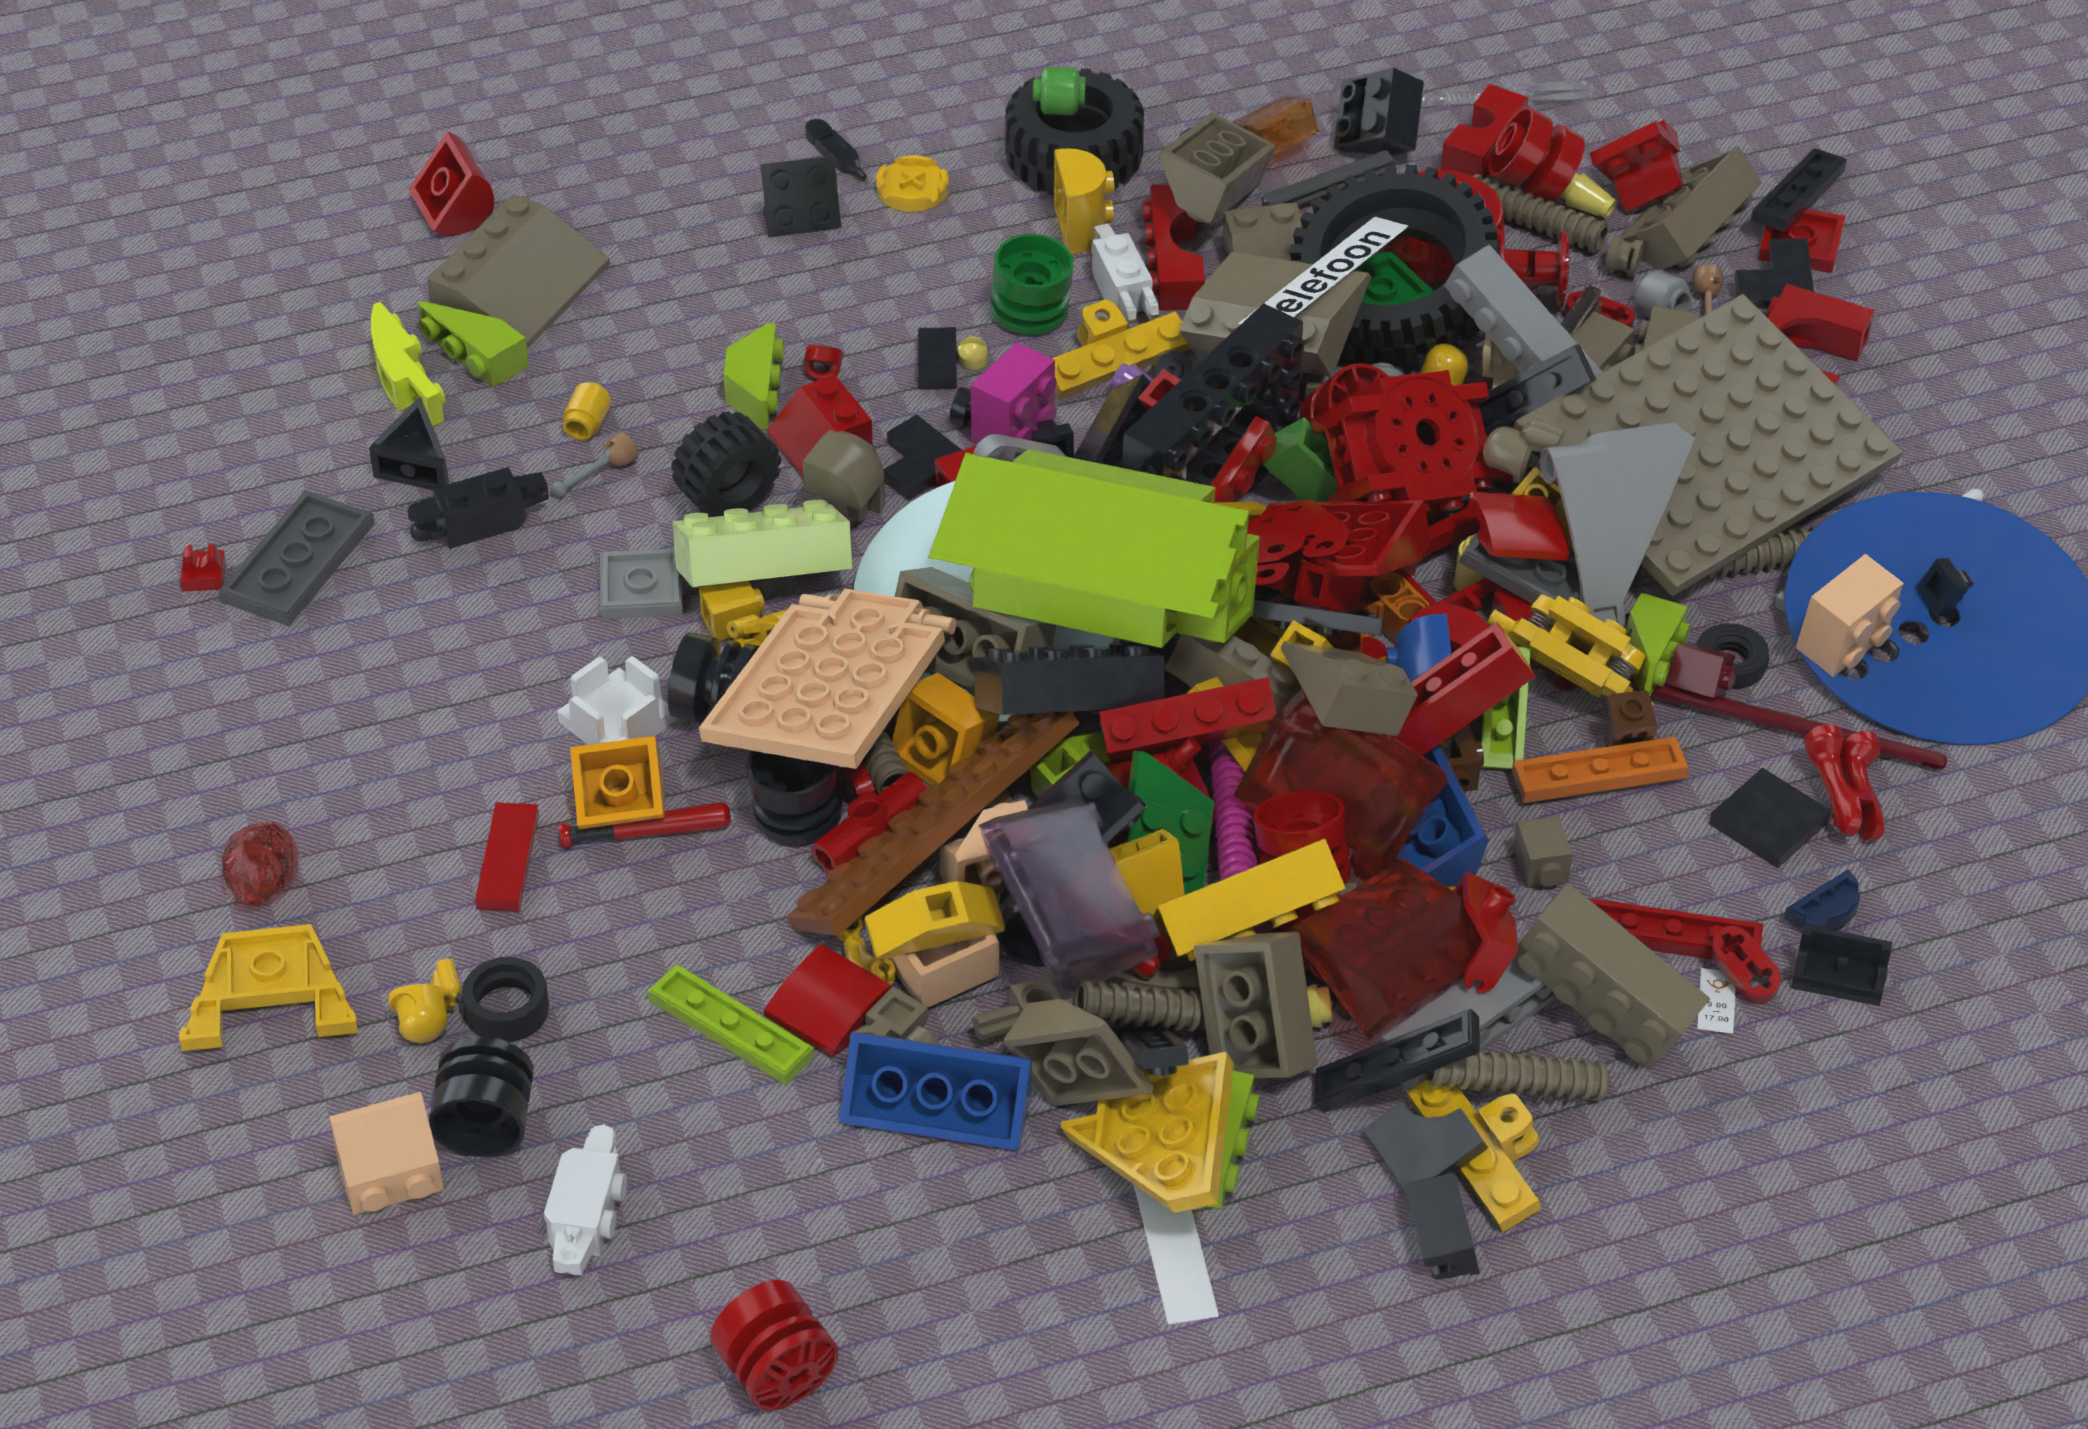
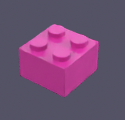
(1013, 395)

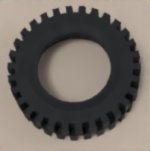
(1433, 212)

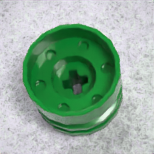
(1031, 284)

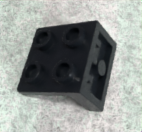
(1096, 784)

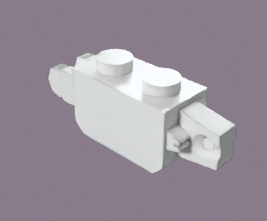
(1122, 274)
(583, 1201)

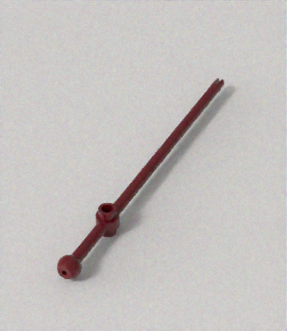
(1764, 717)

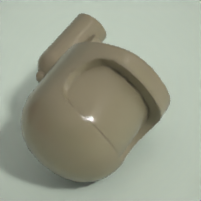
(1513, 449)

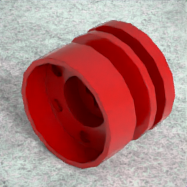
(1301, 819)
(774, 1345)

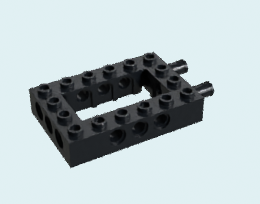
(1246, 373)

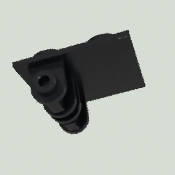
(800, 196)

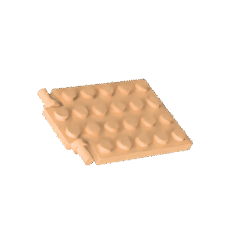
(828, 677)

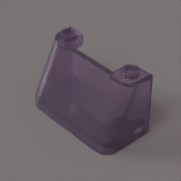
(1070, 893)

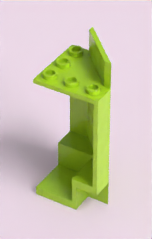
(1099, 548)

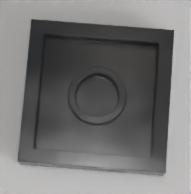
(1770, 817)

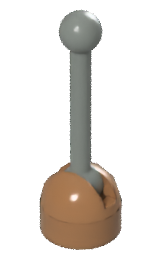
(618, 451)

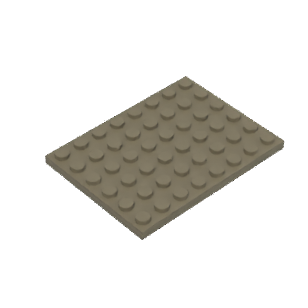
(1765, 429)

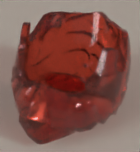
(259, 862)

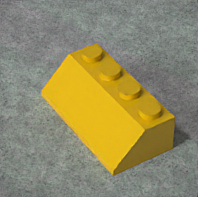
(1253, 897)

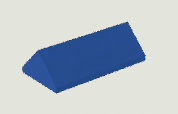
(1451, 834)
(936, 1090)

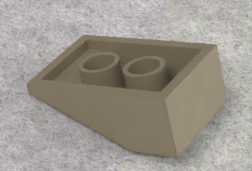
(1352, 688)
(1074, 1055)

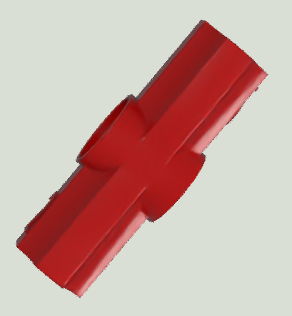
(866, 819)

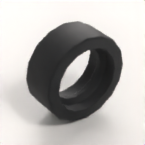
(505, 973)

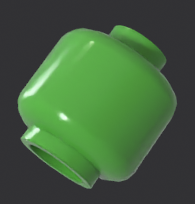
(1059, 90)

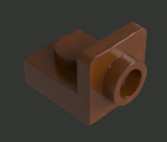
(1630, 718)

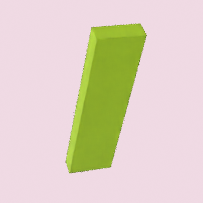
(731, 1024)

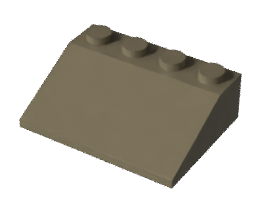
(518, 268)
(1249, 281)

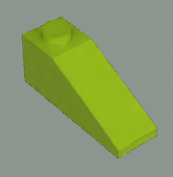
(1505, 728)

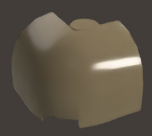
(847, 473)

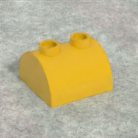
(1080, 197)

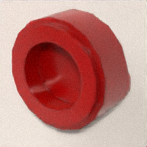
(822, 355)

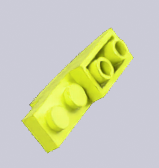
(400, 367)

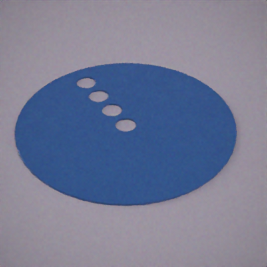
(2020, 631)

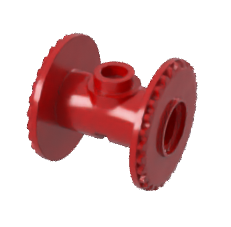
(1540, 267)

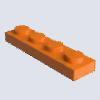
(1599, 769)

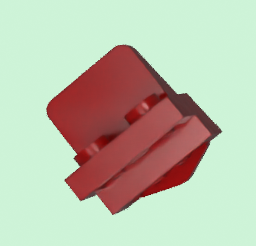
(1642, 165)

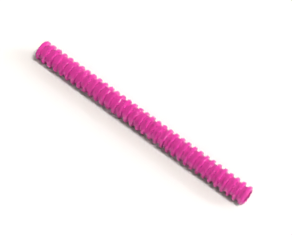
(1232, 817)

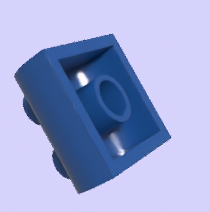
(1421, 645)

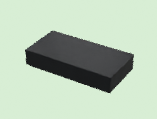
(937, 358)

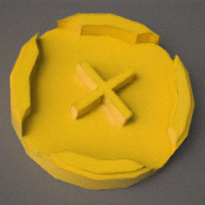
(912, 184)

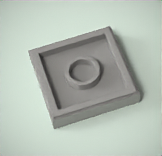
(639, 584)

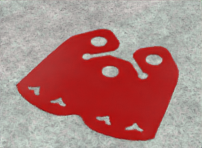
(1291, 529)

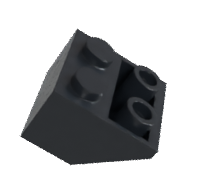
(1379, 113)

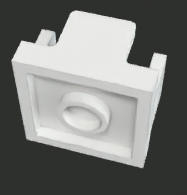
(615, 704)

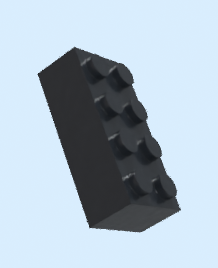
(1066, 679)

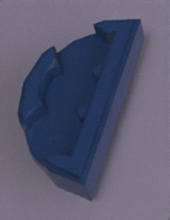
(1828, 905)

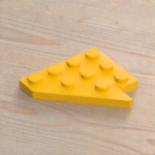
(1166, 1139)

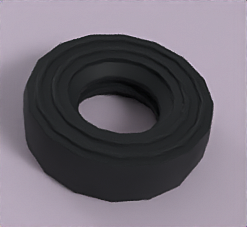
(1742, 639)

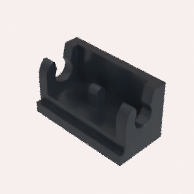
(1841, 965)
(1442, 1226)

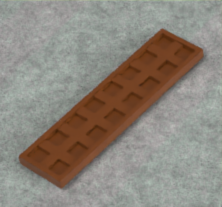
(930, 823)

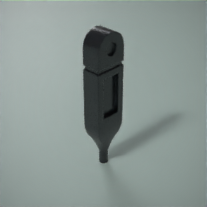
(830, 143)

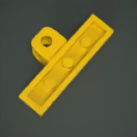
(1109, 344)
(1492, 1172)

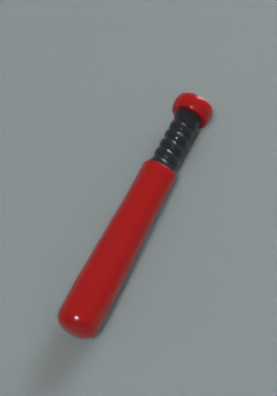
(675, 821)

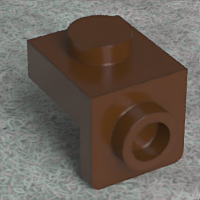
(1466, 758)

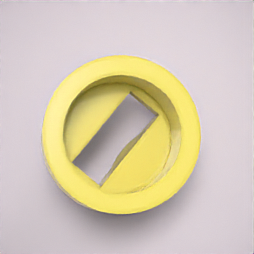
(972, 353)

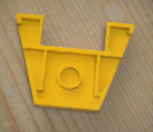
(263, 971)

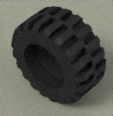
(1105, 126)

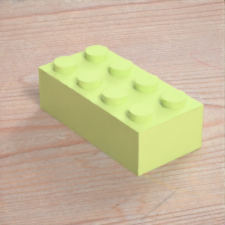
(762, 543)

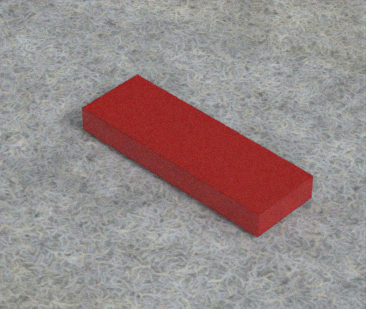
(507, 856)

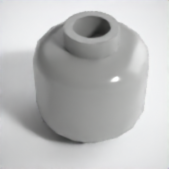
(1662, 291)

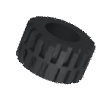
(726, 464)

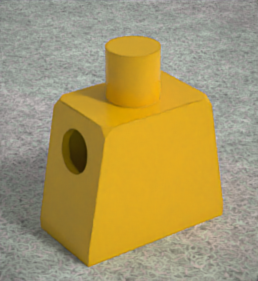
(1151, 871)

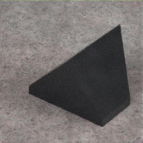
(410, 451)

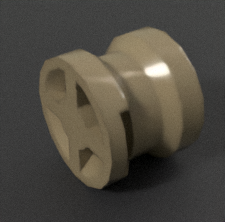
(1621, 254)

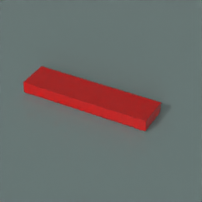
(1676, 930)

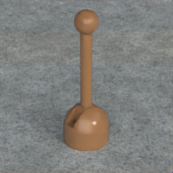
(1708, 283)

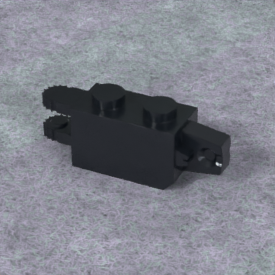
(476, 507)

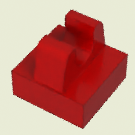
(203, 569)

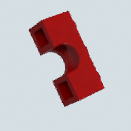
(1470, 148)

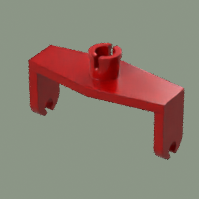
(1490, 913)

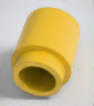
(586, 410)

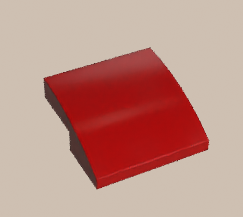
(1519, 526)
(825, 999)

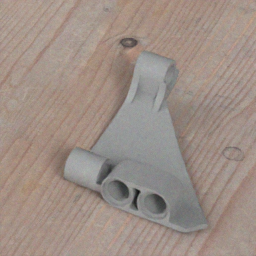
(1613, 502)

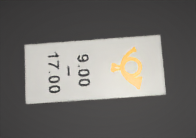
(1719, 1011)

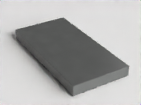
(296, 558)

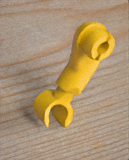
(856, 951)

